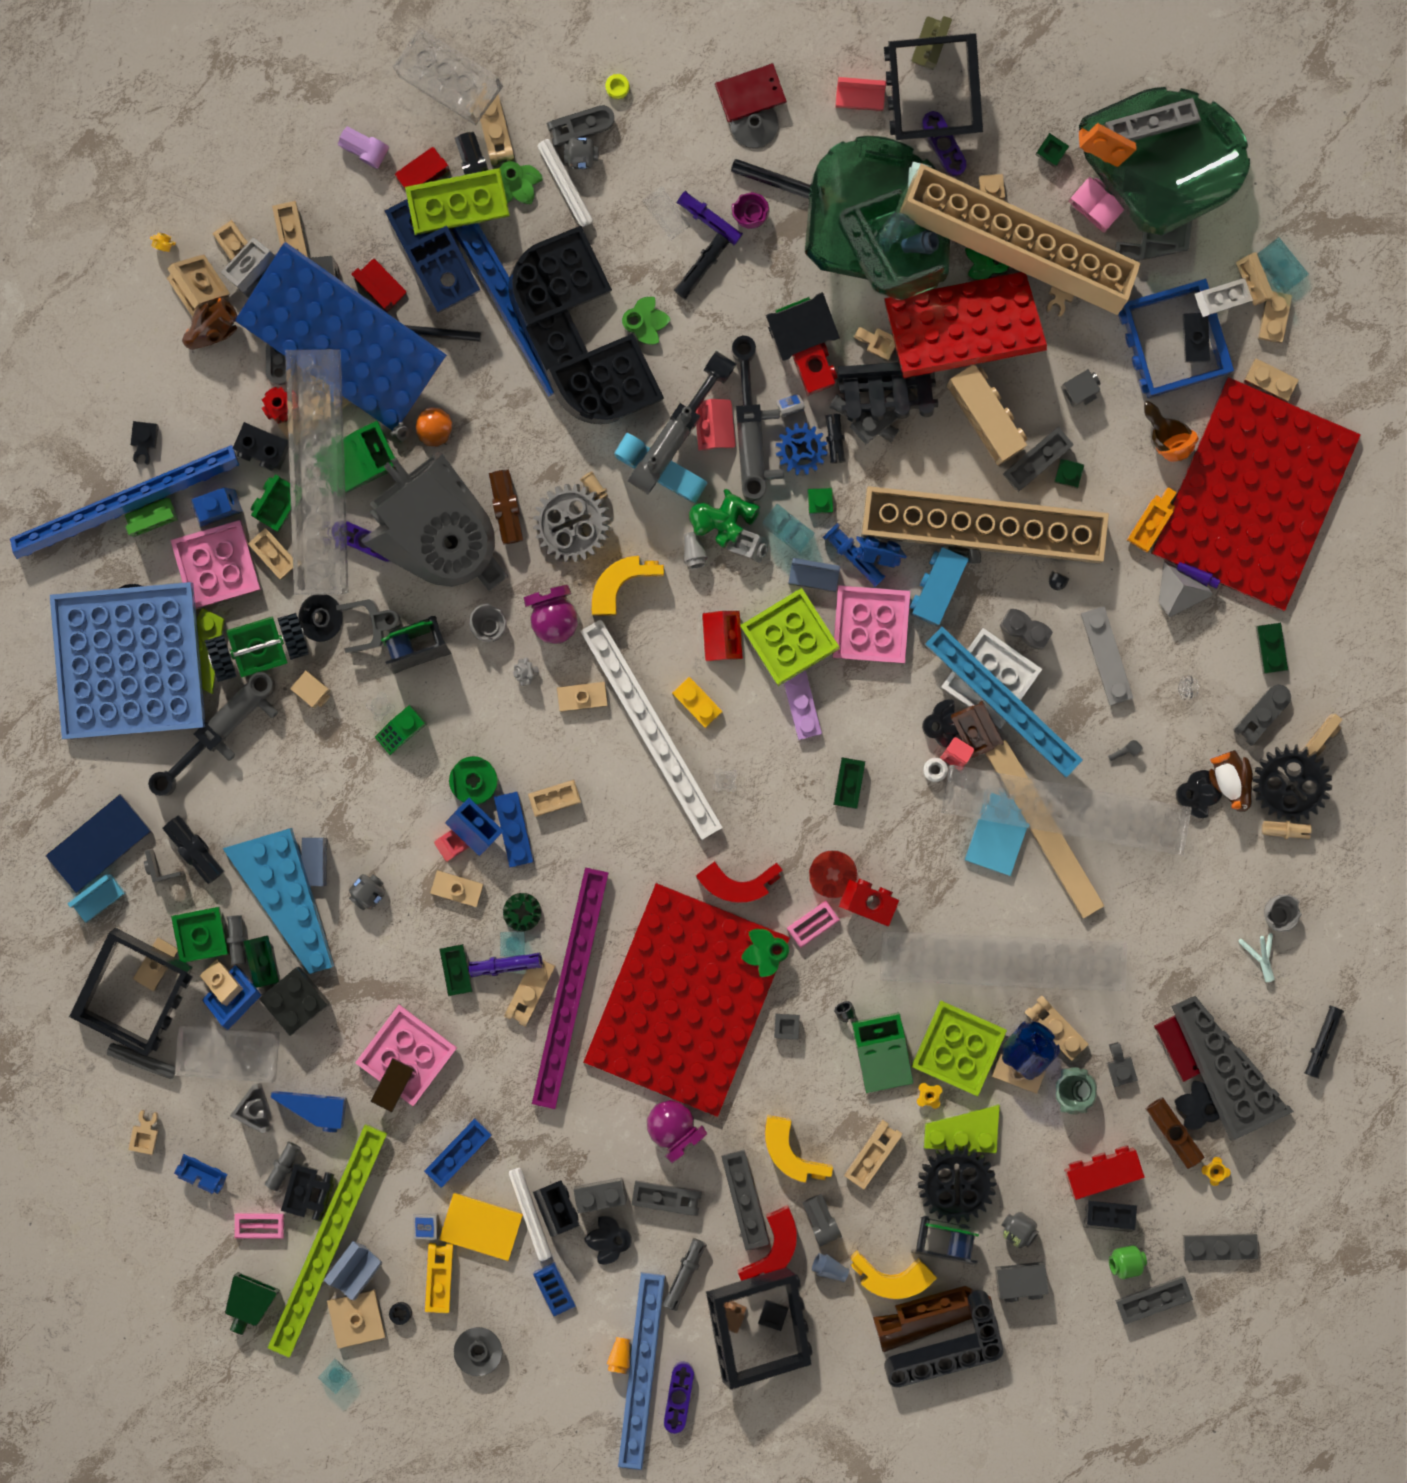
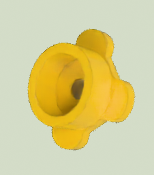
(162, 242)
(924, 1091)
(1223, 1172)

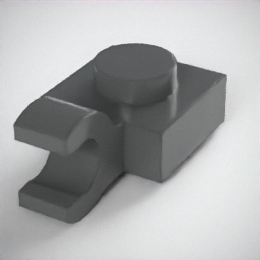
(1121, 1068)

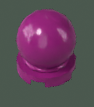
(552, 615)
(673, 1128)

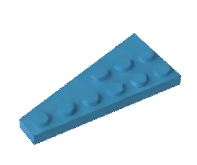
(280, 883)

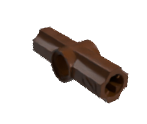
(506, 507)
(1184, 1144)

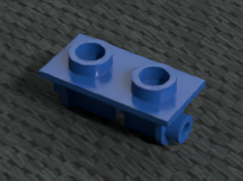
(888, 553)
(210, 1178)

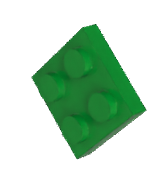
(200, 934)

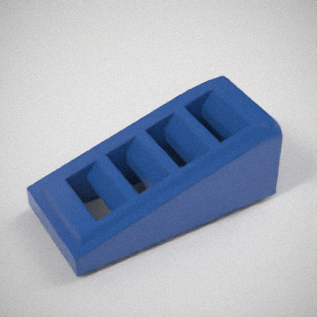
(553, 1268)

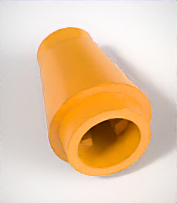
(620, 1356)

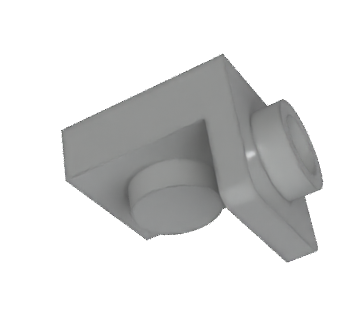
(750, 546)

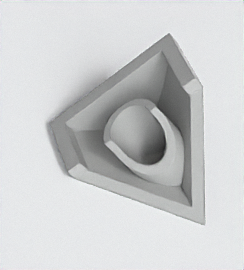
(1180, 590)
(252, 1109)

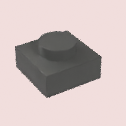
(786, 1026)

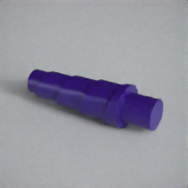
(1199, 575)

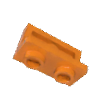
(1106, 144)

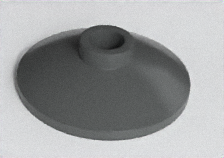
(757, 135)
(474, 1363)

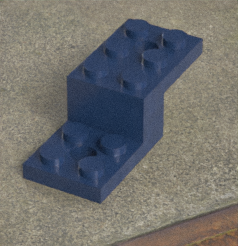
(432, 258)

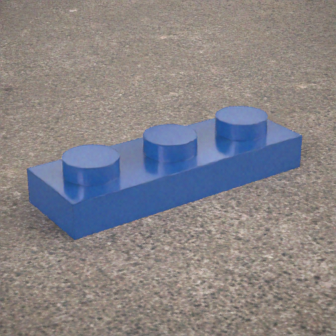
(514, 828)
(458, 1152)

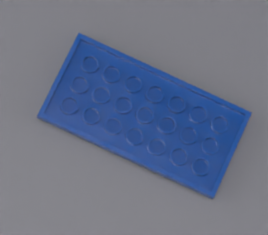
(310, 309)

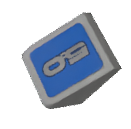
(790, 405)
(425, 1226)

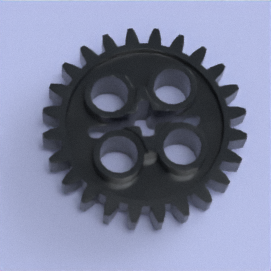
(1310, 771)
(977, 1182)

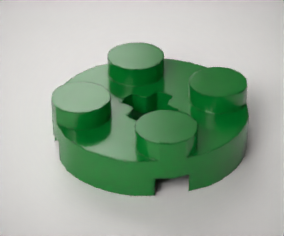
(482, 770)

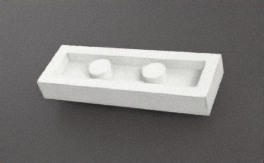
(1223, 297)

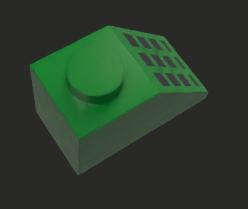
(400, 729)

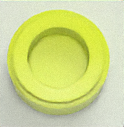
(617, 86)

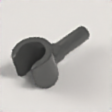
(973, 554)
(1133, 747)

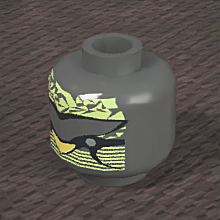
(1019, 1230)

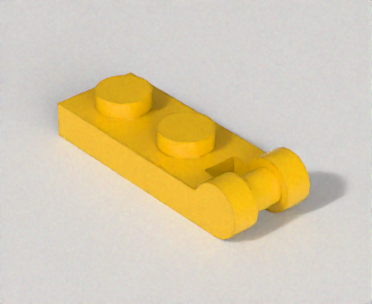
(439, 1279)

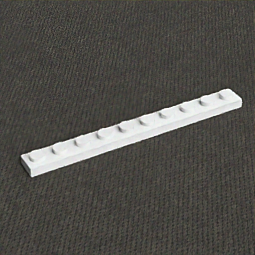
(651, 729)

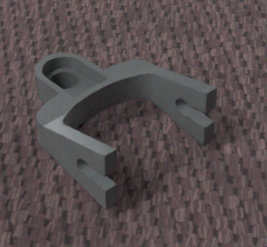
(379, 622)

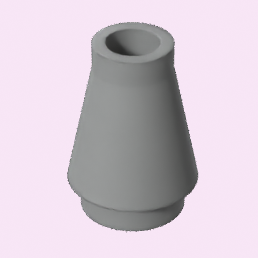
(694, 553)

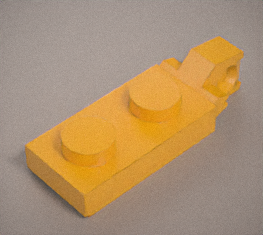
(1152, 521)

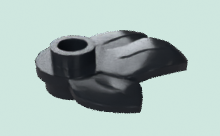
(942, 716)
(1202, 794)
(1195, 1106)
(605, 1240)

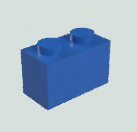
(474, 826)

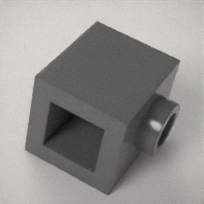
(1082, 388)

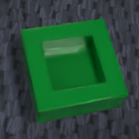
(820, 500)

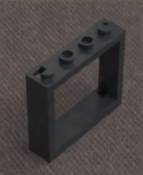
(973, 82)
(95, 976)
(748, 1287)

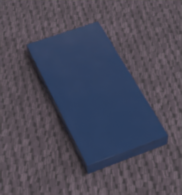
(98, 843)

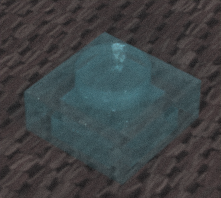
(512, 943)
(335, 1376)

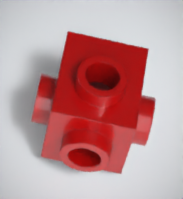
(272, 396)

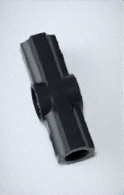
(470, 153)
(193, 849)

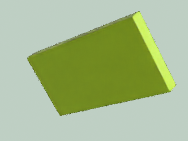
(457, 201)

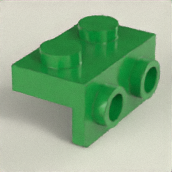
(274, 504)

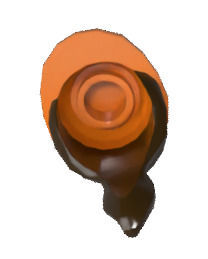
(1171, 437)

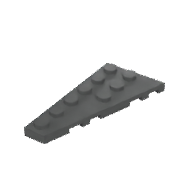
(1233, 1081)

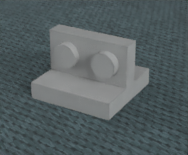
(248, 266)

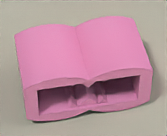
(1096, 204)

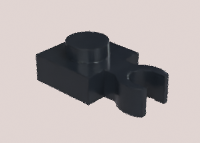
(143, 437)

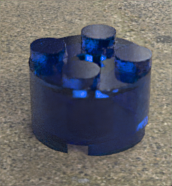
(1030, 1049)

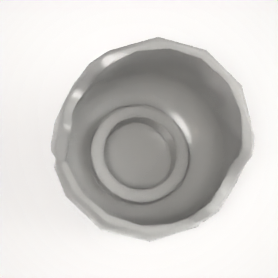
(487, 623)
(1282, 912)

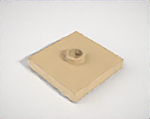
(356, 1320)

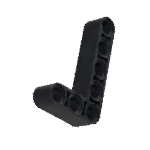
(958, 1353)

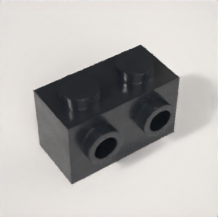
(261, 446)
(556, 1208)

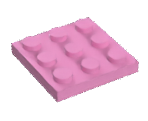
(216, 563)
(871, 624)
(412, 1043)

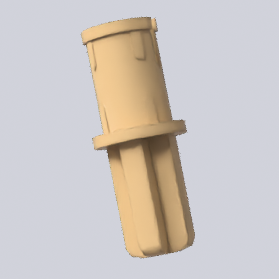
(1286, 829)

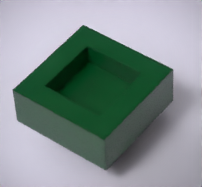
(1052, 150)
(1069, 473)

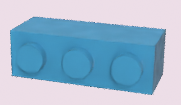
(938, 586)

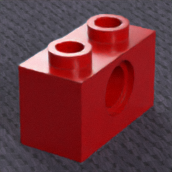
(815, 381)
(856, 899)

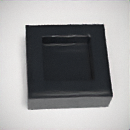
(773, 1315)

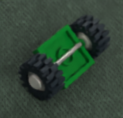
(256, 647)

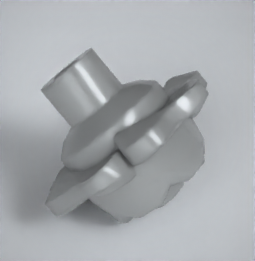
(525, 671)

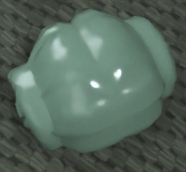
(1075, 1090)

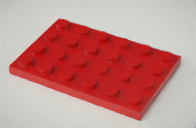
(965, 324)

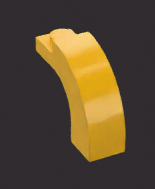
(614, 577)
(778, 1146)
(895, 1286)

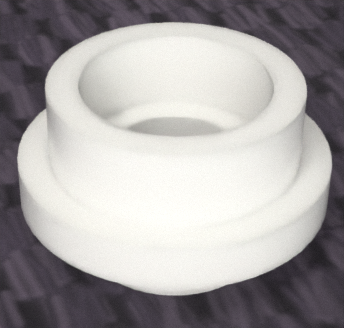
(927, 769)

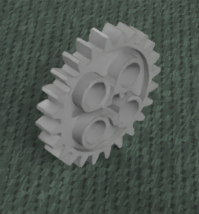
(564, 503)

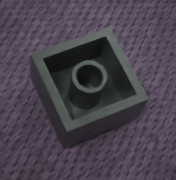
(294, 1000)

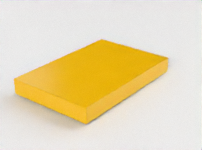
(481, 1226)

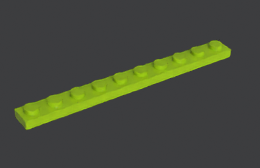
(327, 1240)

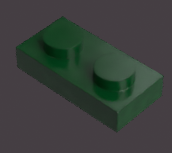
(1271, 648)
(849, 783)
(261, 961)
(456, 970)

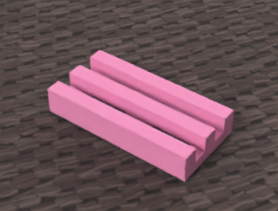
(829, 912)
(280, 1225)

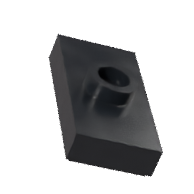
(1196, 338)

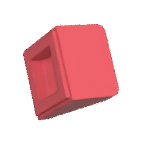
(957, 753)
(450, 845)

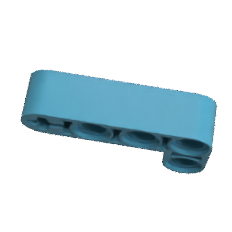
(675, 477)

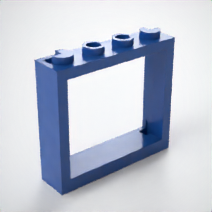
(1215, 335)

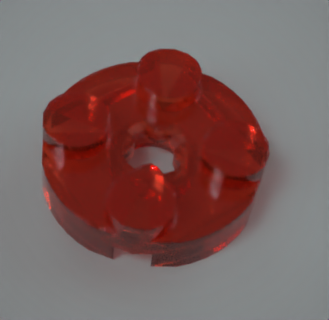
(819, 871)

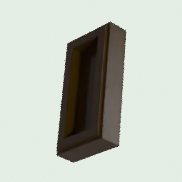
(392, 1085)

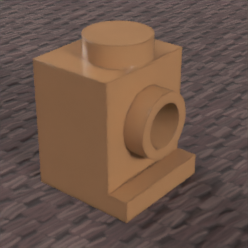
(735, 1315)

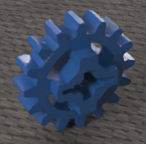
(791, 442)

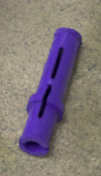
(707, 216)
(510, 964)

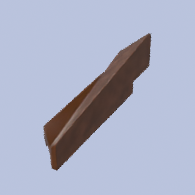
(923, 1317)

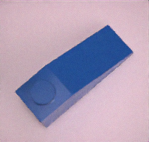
(317, 1109)

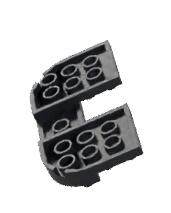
(588, 385)

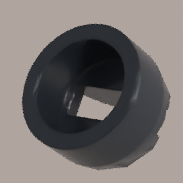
(1057, 581)
(845, 1011)

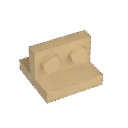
(196, 282)

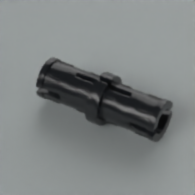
(835, 438)

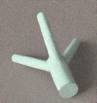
(1264, 960)

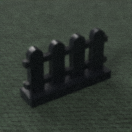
(880, 377)

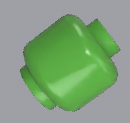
(1127, 1262)

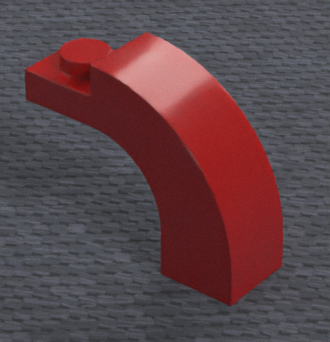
(734, 891)
(783, 1247)

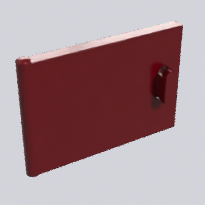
(750, 92)
(1177, 1048)

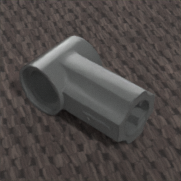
(823, 1224)

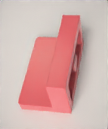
(860, 94)
(715, 425)

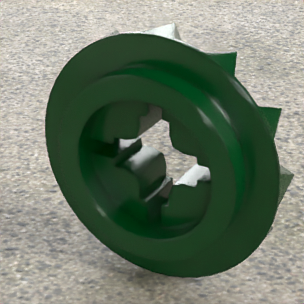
(531, 905)

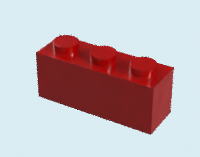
(1104, 1172)

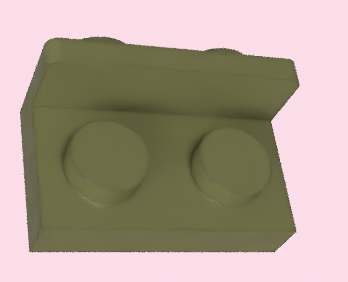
(929, 54)

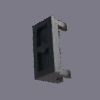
(1110, 1216)

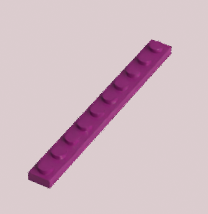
(570, 988)

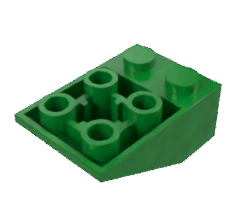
(366, 455)
(882, 1052)

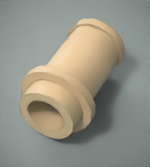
(591, 481)

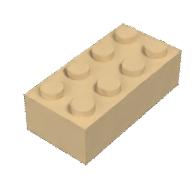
(987, 414)

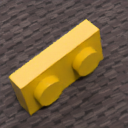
(697, 702)

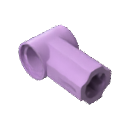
(368, 149)

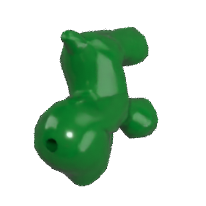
(706, 518)

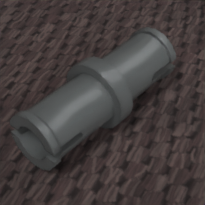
(236, 939)
(282, 1166)

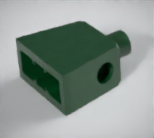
(248, 1301)

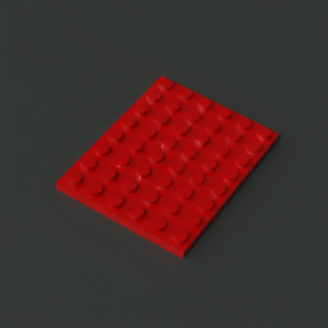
(1256, 493)
(683, 1002)

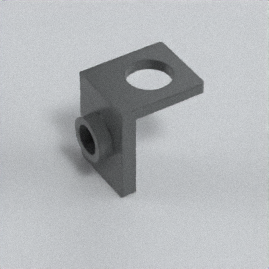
(152, 868)

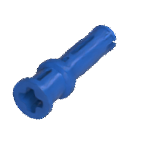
(846, 546)

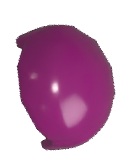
(750, 210)

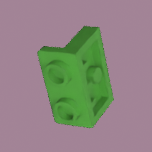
(150, 517)

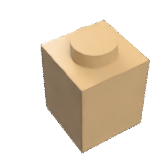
(311, 690)

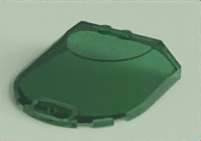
(1177, 171)
(853, 175)

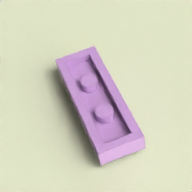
(802, 706)

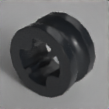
(403, 1306)

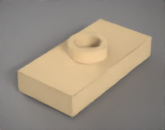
(1256, 279)
(582, 696)
(554, 798)
(457, 888)
(151, 972)
(221, 982)
(1010, 1075)

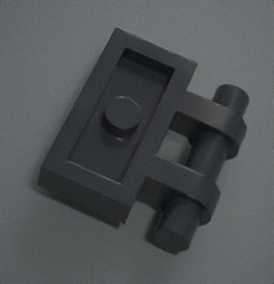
(300, 1190)

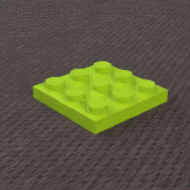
(790, 637)
(958, 1048)

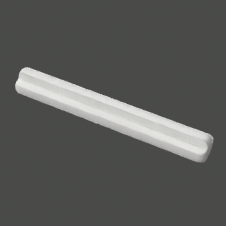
(565, 182)
(530, 1214)

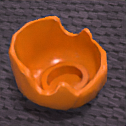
(433, 426)

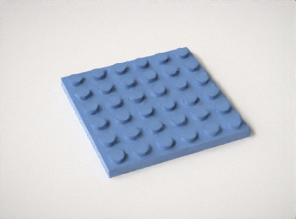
(127, 660)

